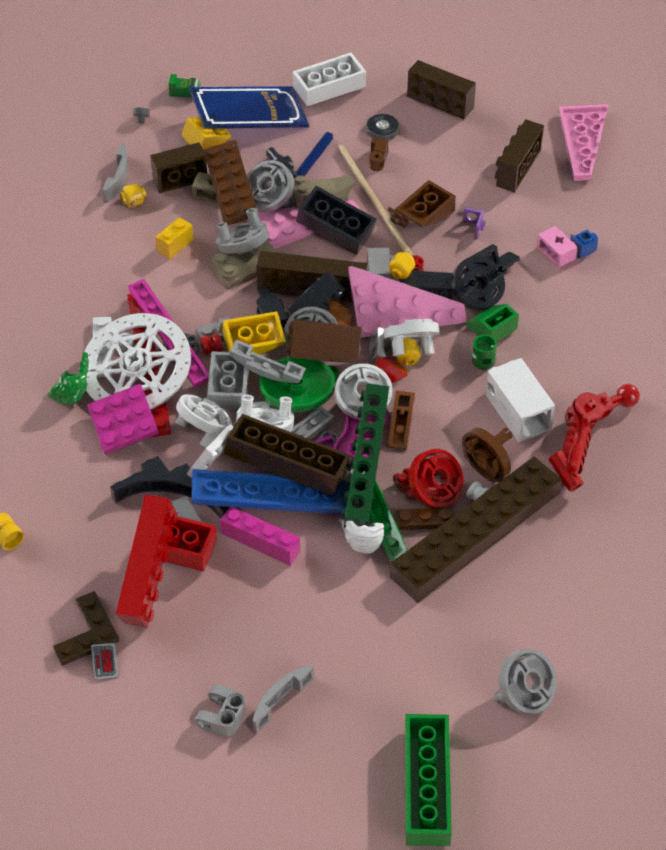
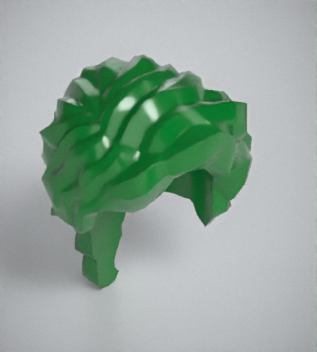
(71, 386)

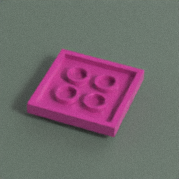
(122, 419)

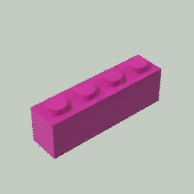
(260, 535)

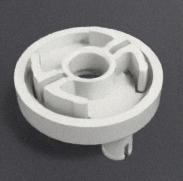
(414, 329)
(347, 394)
(265, 412)
(204, 415)

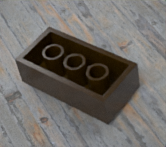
(441, 89)
(519, 155)

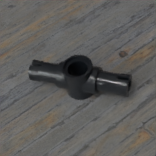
(272, 154)

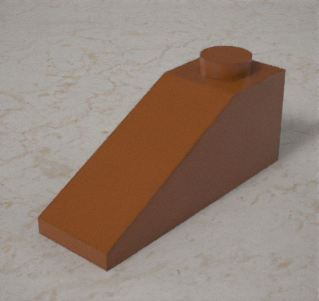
(401, 419)

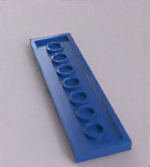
(263, 492)

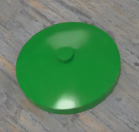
(312, 391)

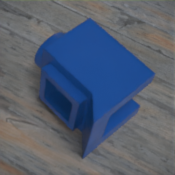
(586, 242)

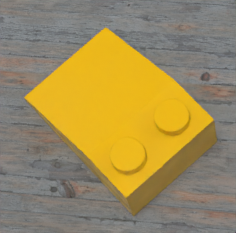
(260, 331)

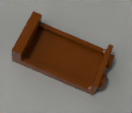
(324, 341)

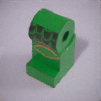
(180, 87)

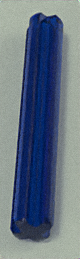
(314, 154)

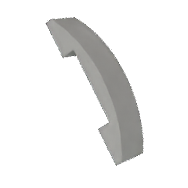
(114, 185)
(266, 367)
(298, 679)

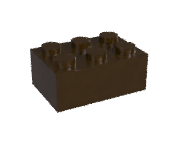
(177, 167)

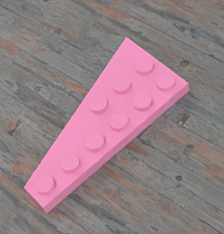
(582, 134)

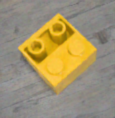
(194, 132)

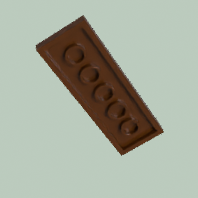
(230, 181)

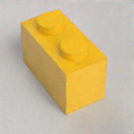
(174, 238)

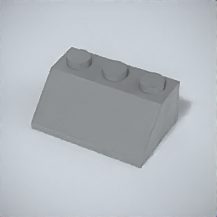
(227, 381)

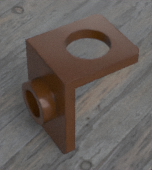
(397, 218)

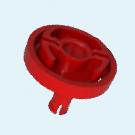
(422, 479)

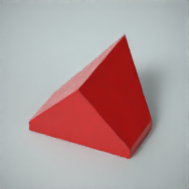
(392, 368)

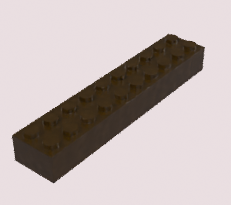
(475, 529)

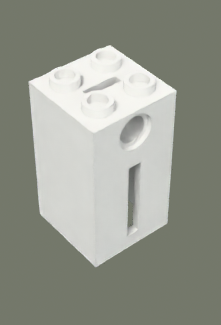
(520, 400)

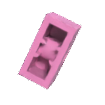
(557, 246)

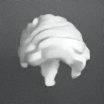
(363, 538)

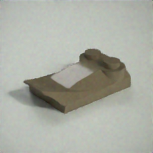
(337, 186)
(234, 268)

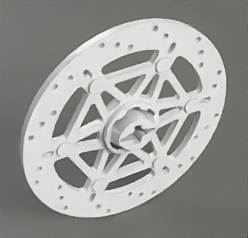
(133, 362)

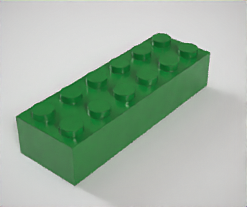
(427, 780)

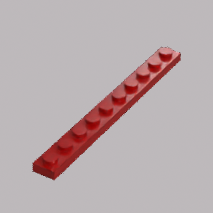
(159, 413)

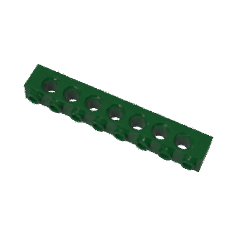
(377, 396)

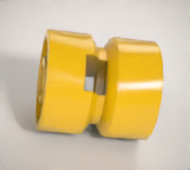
(10, 533)

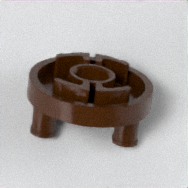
(487, 453)

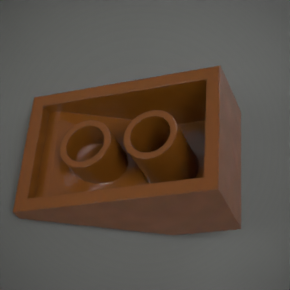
(428, 205)

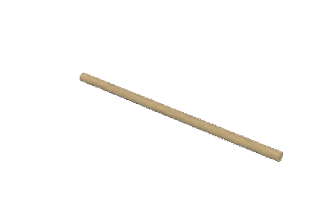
(374, 200)

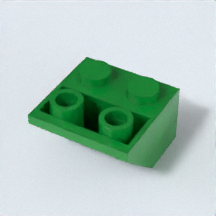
(495, 321)

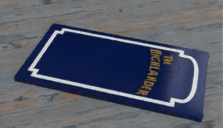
(248, 107)

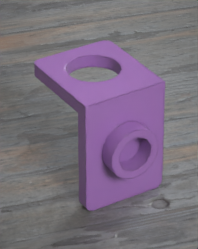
(479, 220)

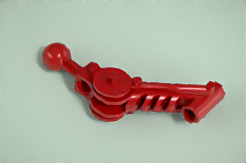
(580, 420)

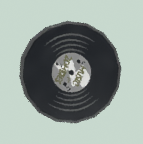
(382, 126)

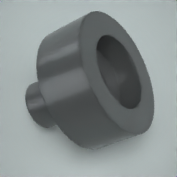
(141, 113)

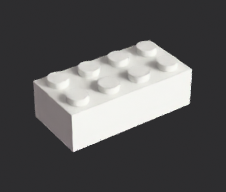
(329, 79)

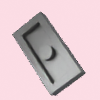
(211, 329)
(377, 346)

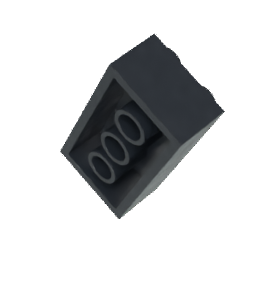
(336, 220)

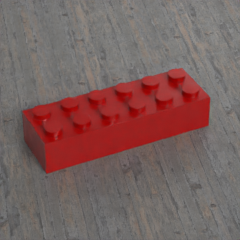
(146, 561)

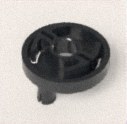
(489, 276)

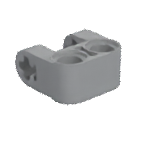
(227, 698)

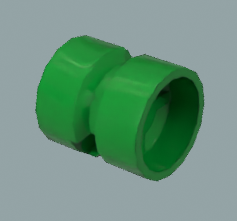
(484, 352)

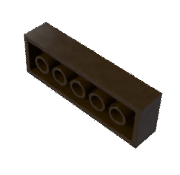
(296, 273)
(287, 454)

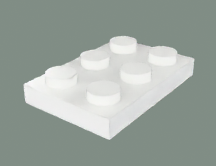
(212, 451)

